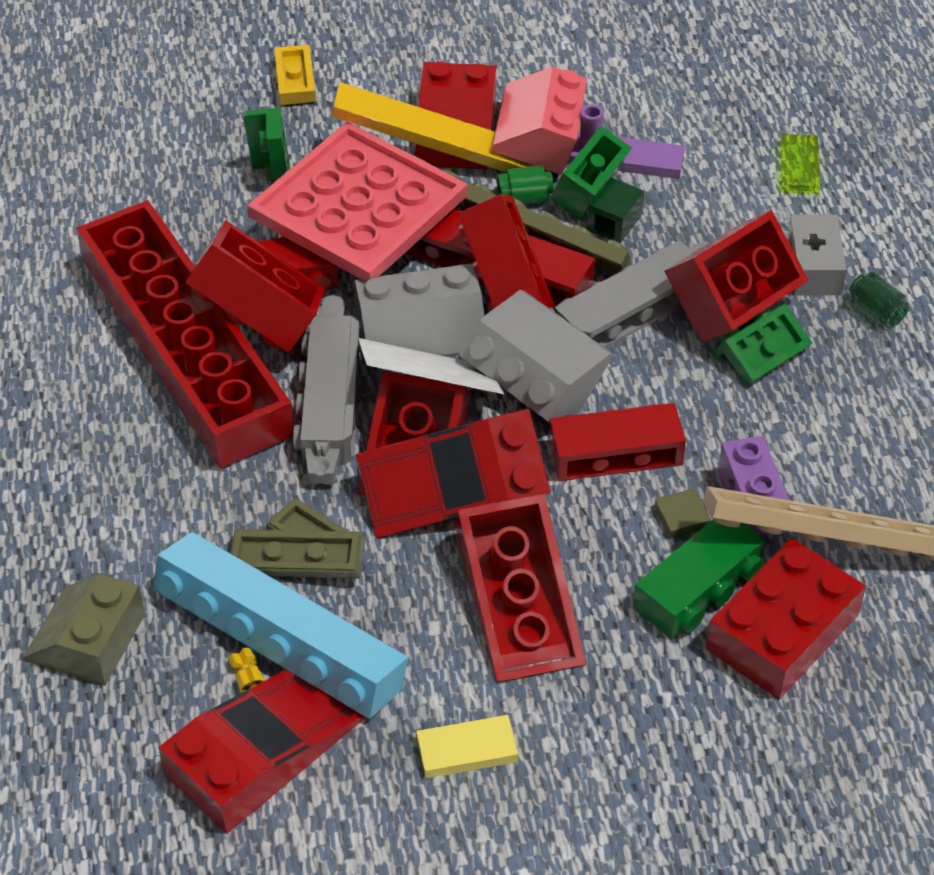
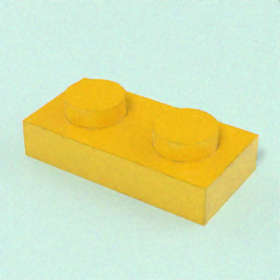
(295, 74)

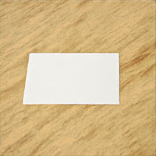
(426, 365)

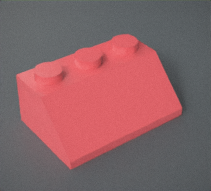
(541, 118)

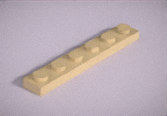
(818, 522)

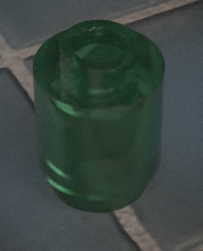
(878, 300)

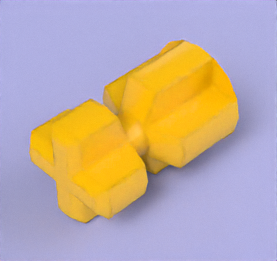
(245, 669)

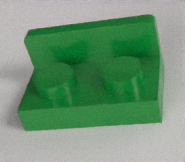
(267, 141)
(763, 344)

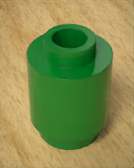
(526, 184)

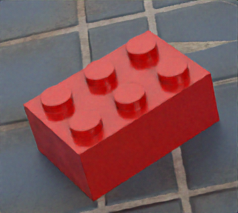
(736, 276)
(256, 287)
(785, 618)

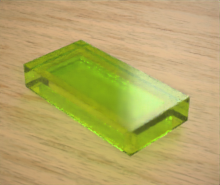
(799, 164)

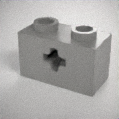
(820, 252)

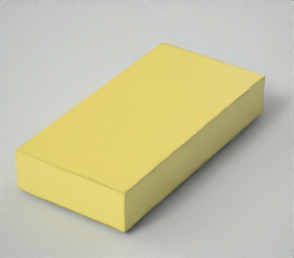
(467, 746)

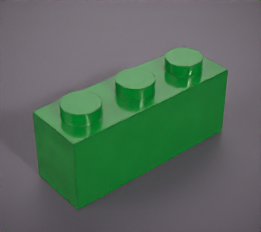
(698, 577)

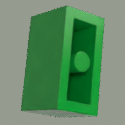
(589, 172)

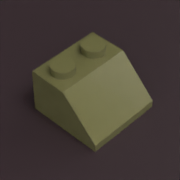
(89, 628)

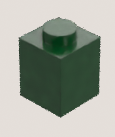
(615, 210)

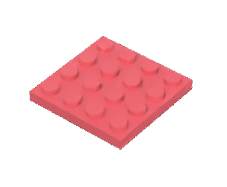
(358, 201)

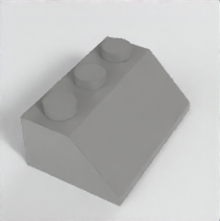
(421, 309)
(537, 356)

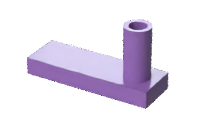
(643, 158)

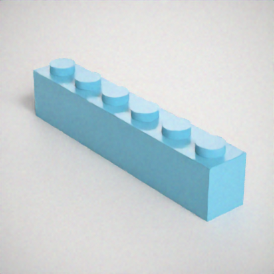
(280, 624)

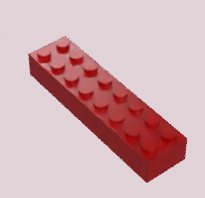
(187, 341)

